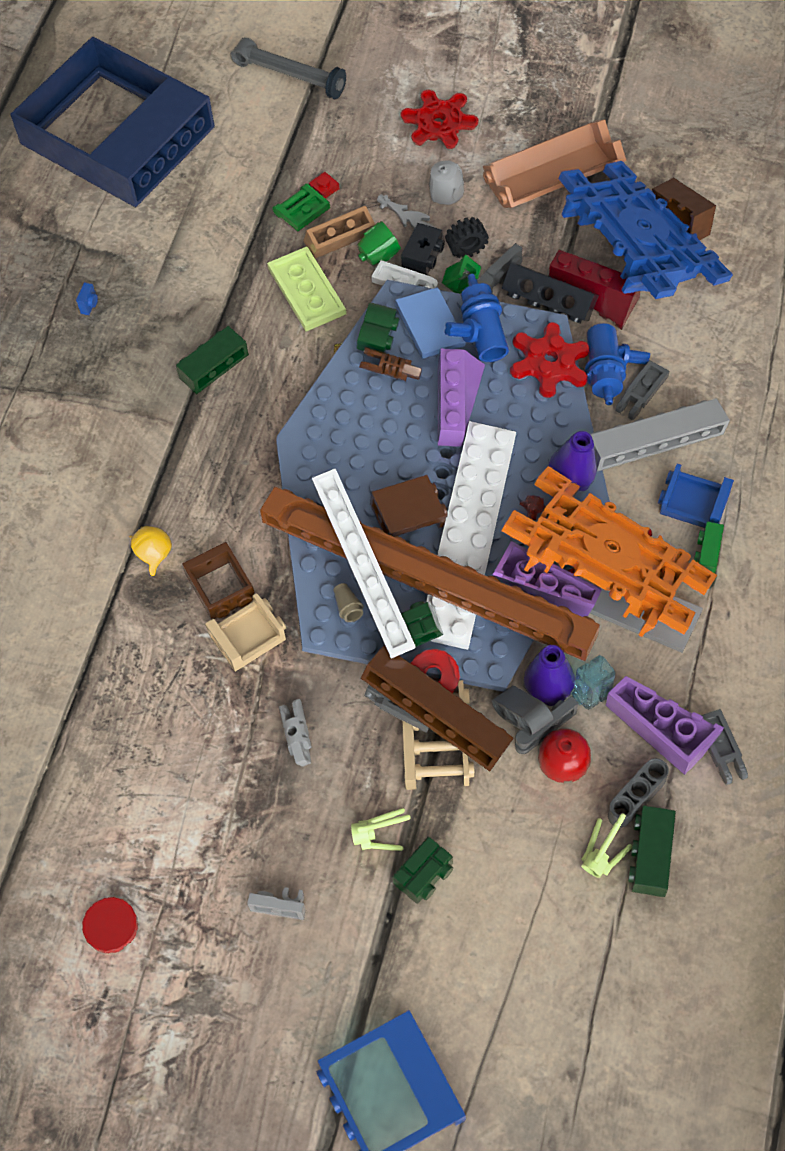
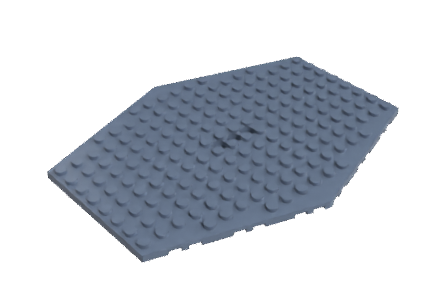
(386, 434)

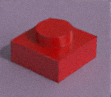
(324, 185)

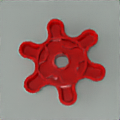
(447, 110)
(549, 372)

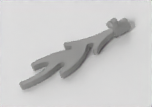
(412, 216)

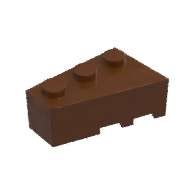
(687, 206)

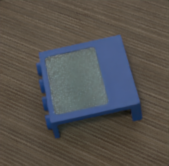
(390, 1087)

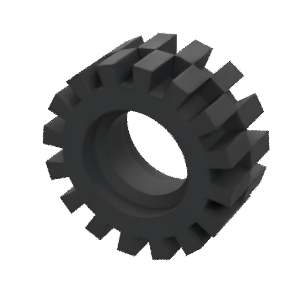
(466, 237)

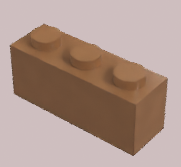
(338, 232)

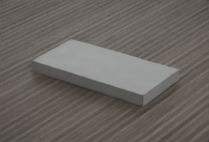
(613, 612)

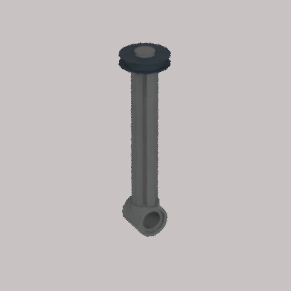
(247, 53)

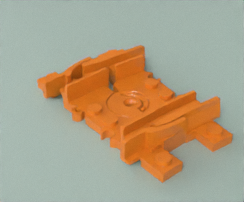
(636, 565)

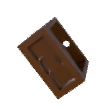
(209, 562)

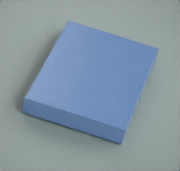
(426, 320)

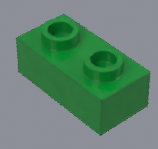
(710, 544)

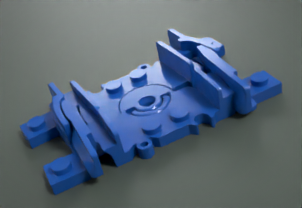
(641, 229)

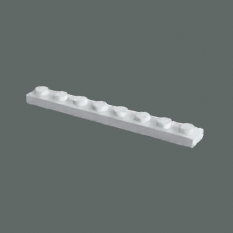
(363, 563)

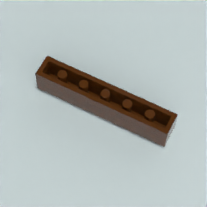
(437, 708)

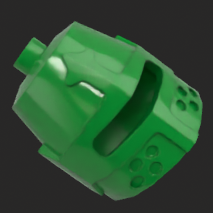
(378, 244)

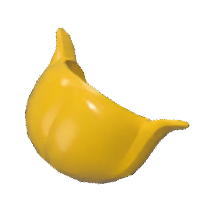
(151, 546)

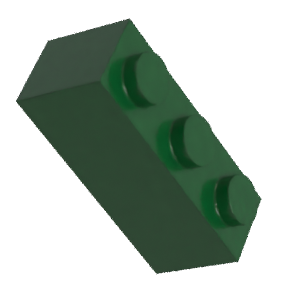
(212, 359)
(652, 851)

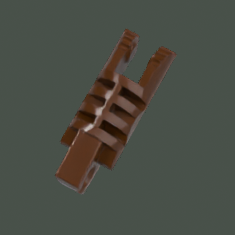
(391, 365)

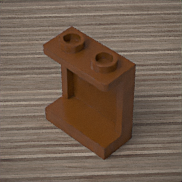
(408, 506)

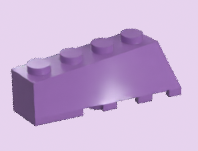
(457, 388)
(556, 586)
(667, 727)

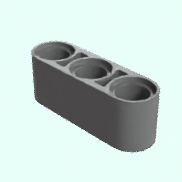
(522, 710)
(643, 781)

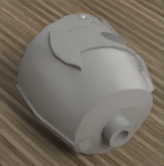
(446, 183)

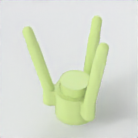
(365, 830)
(597, 861)

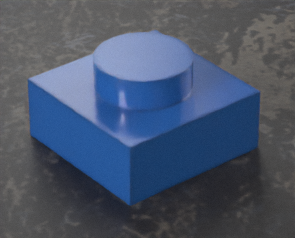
(87, 299)

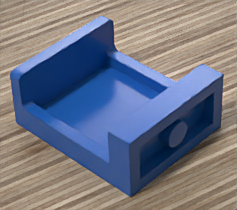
(694, 498)

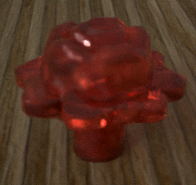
(533, 505)

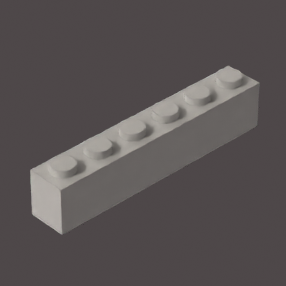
(659, 433)

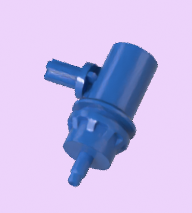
(480, 322)
(608, 361)

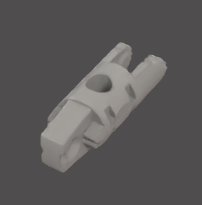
(296, 733)

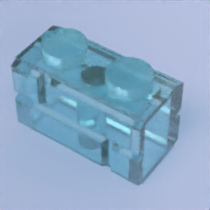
(593, 682)

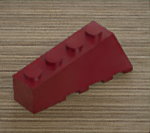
(597, 279)

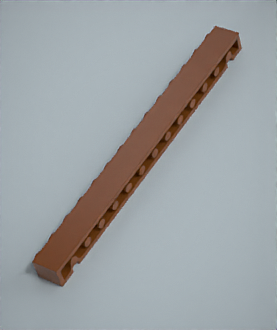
(440, 577)

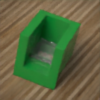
(457, 274)

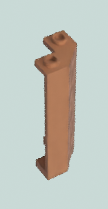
(537, 168)

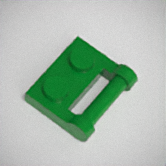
(304, 211)

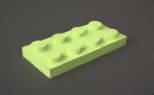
(306, 288)

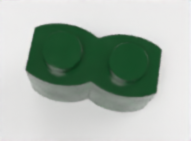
(377, 328)

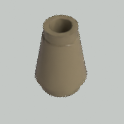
(348, 604)

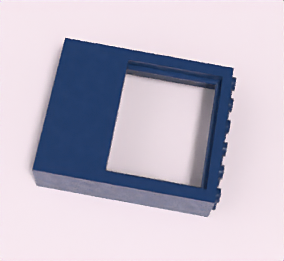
(142, 146)

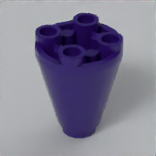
(576, 460)
(549, 676)

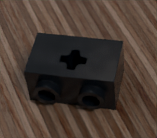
(422, 249)

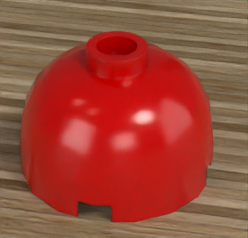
(564, 755)

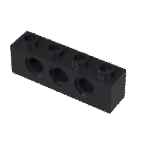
(584, 300)

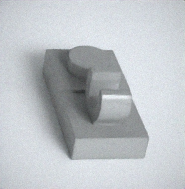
(266, 903)

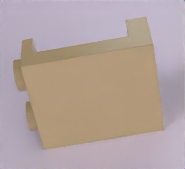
(247, 633)

